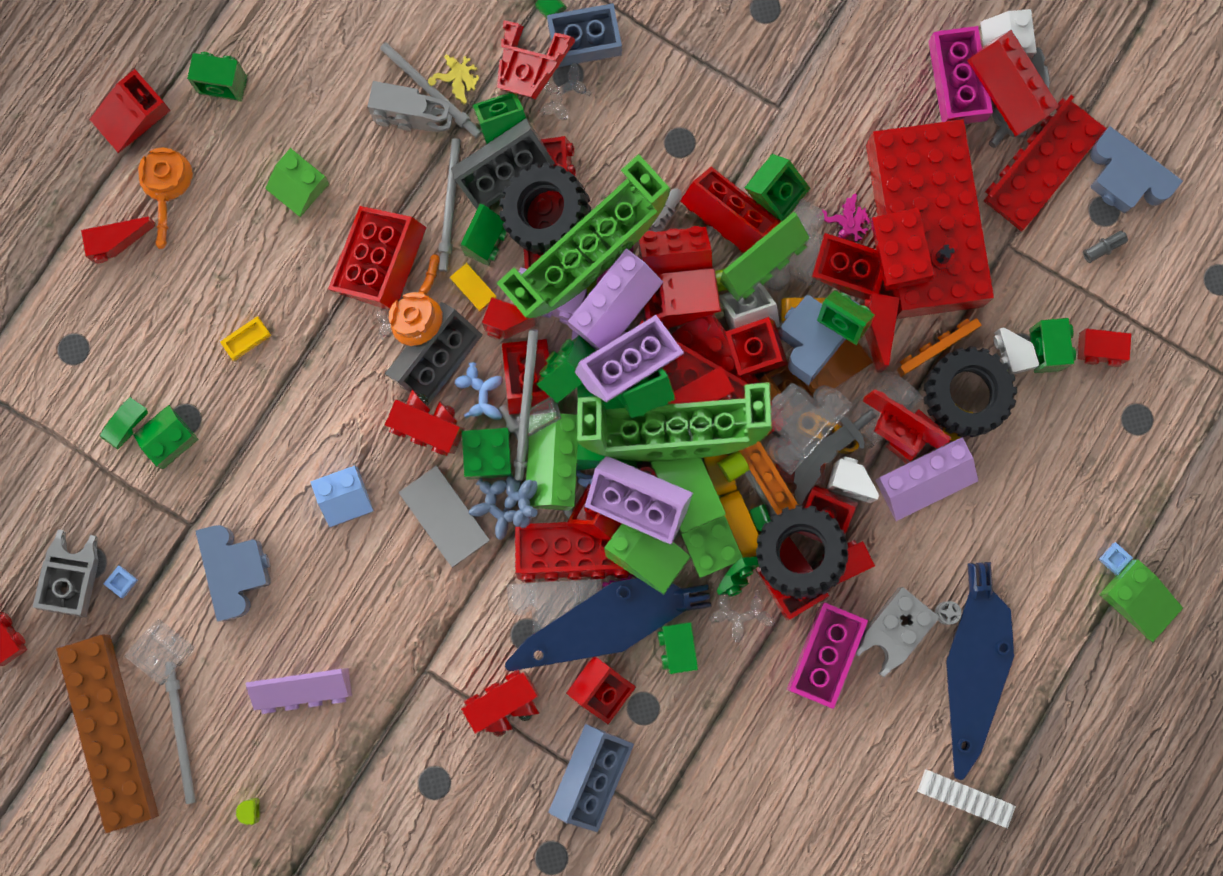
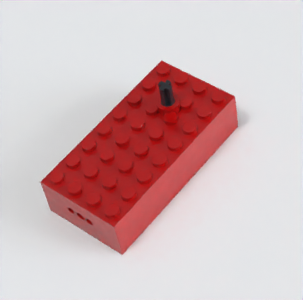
(933, 171)

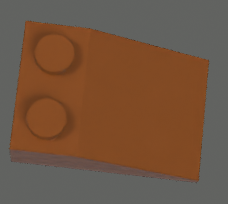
(841, 367)

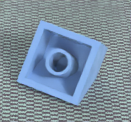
(342, 496)

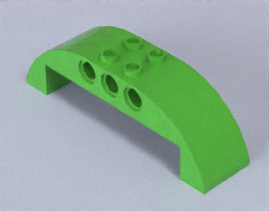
(591, 244)
(676, 429)

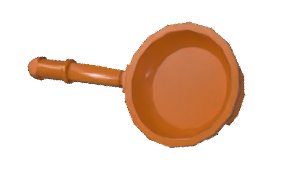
(164, 177)
(417, 315)

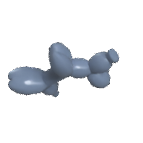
(522, 495)
(489, 506)

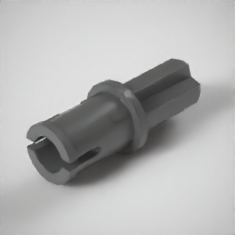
(1105, 246)

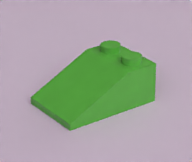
(646, 557)
(1142, 599)

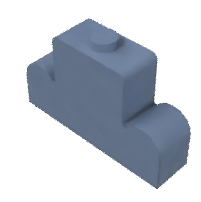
(1129, 173)
(811, 340)
(231, 570)

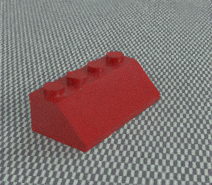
(1013, 82)
(728, 209)

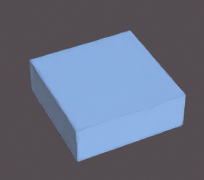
(1115, 558)
(120, 581)

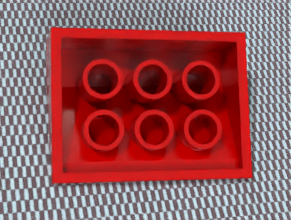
(377, 257)

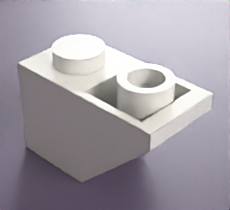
(1015, 351)

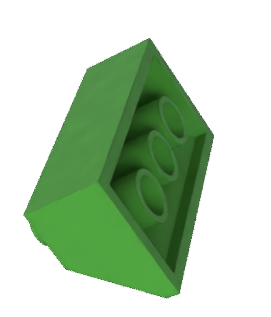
(765, 257)
(554, 464)

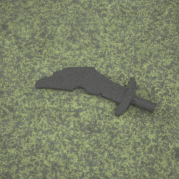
(1042, 69)
(825, 451)

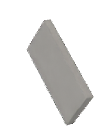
(444, 516)

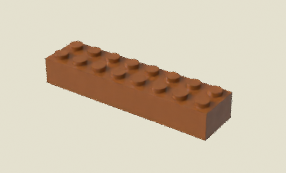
(107, 733)

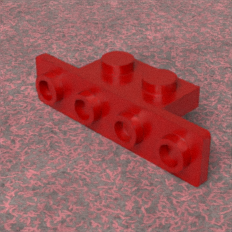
(902, 426)

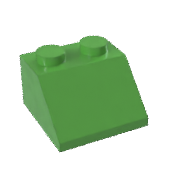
(296, 182)

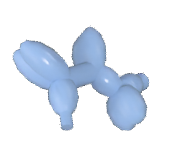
(483, 388)

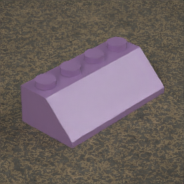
(615, 300)
(628, 359)
(928, 479)
(638, 499)
(300, 689)

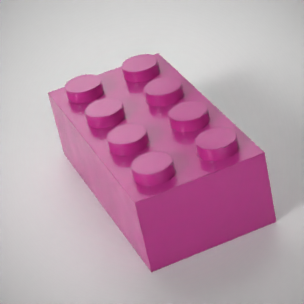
(957, 85)
(827, 655)

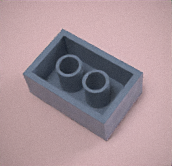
(594, 32)

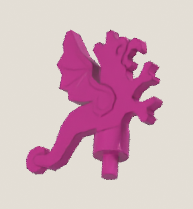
(850, 224)

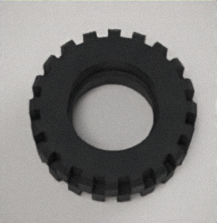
(526, 189)
(991, 371)
(802, 520)

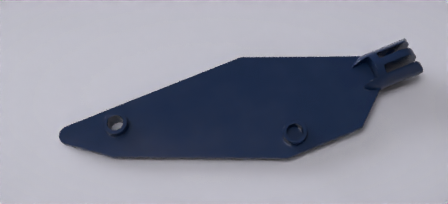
(607, 623)
(977, 667)

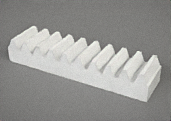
(966, 798)

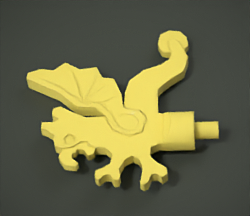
(459, 73)

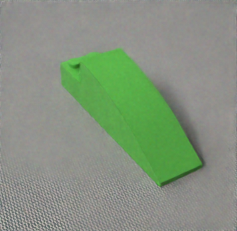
(704, 525)

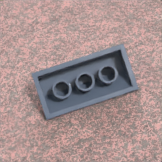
(591, 778)

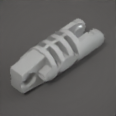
(668, 210)

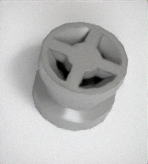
(952, 613)

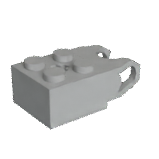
(406, 108)
(71, 569)
(889, 634)

